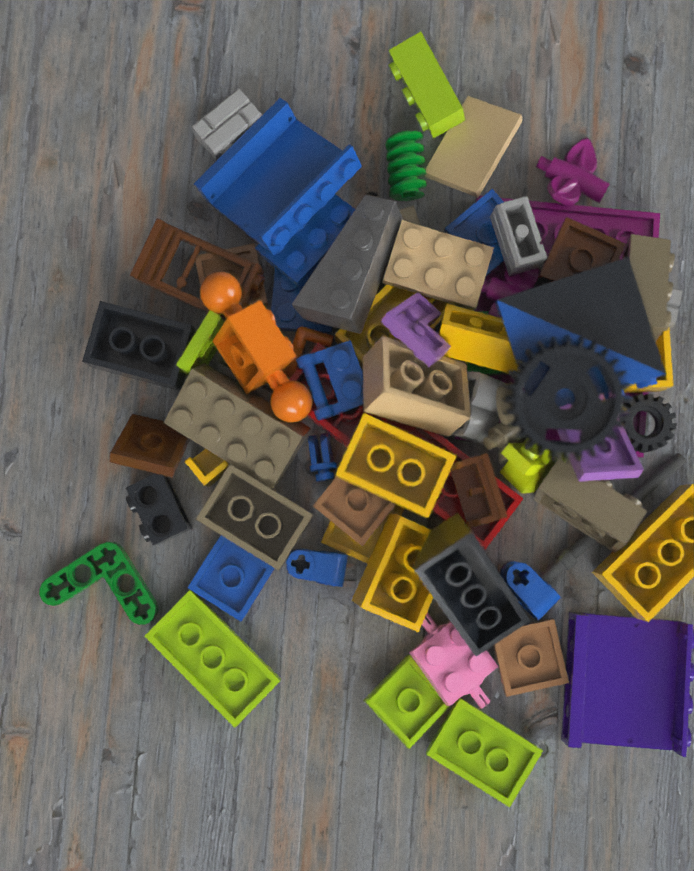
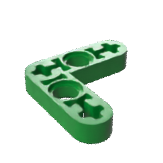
(111, 573)

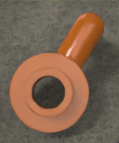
(302, 335)

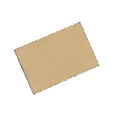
(473, 147)

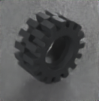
(662, 419)

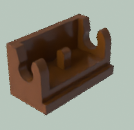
(478, 490)

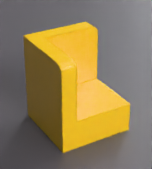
(207, 467)

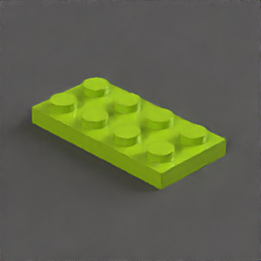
(213, 658)

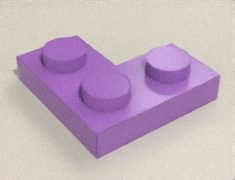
(411, 325)

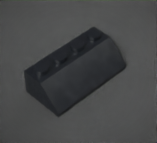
(468, 585)

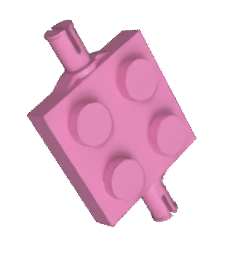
(452, 664)

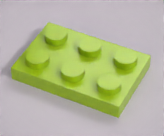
(484, 752)

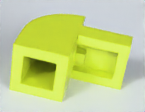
(524, 468)

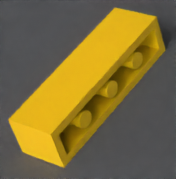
(477, 339)

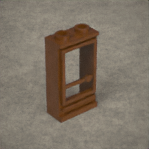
(160, 250)

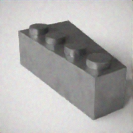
(352, 268)

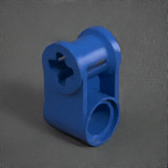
(324, 566)
(532, 591)

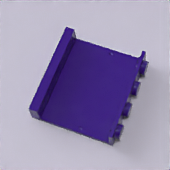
(628, 682)

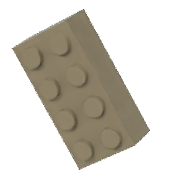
(235, 425)

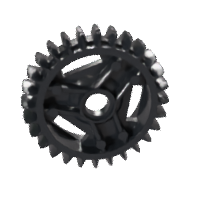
(588, 413)

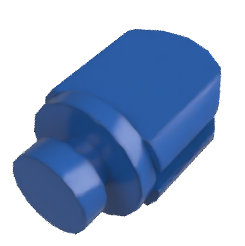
(316, 461)

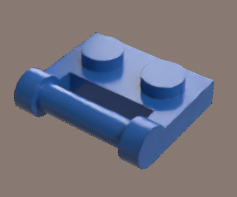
(344, 376)

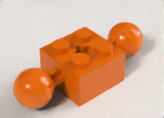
(255, 347)

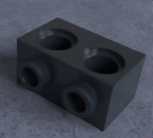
(165, 504)

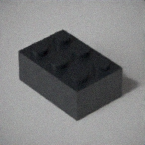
(138, 345)

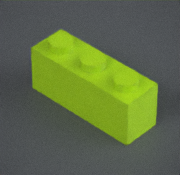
(425, 85)

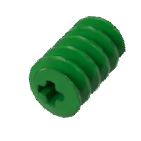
(403, 165)

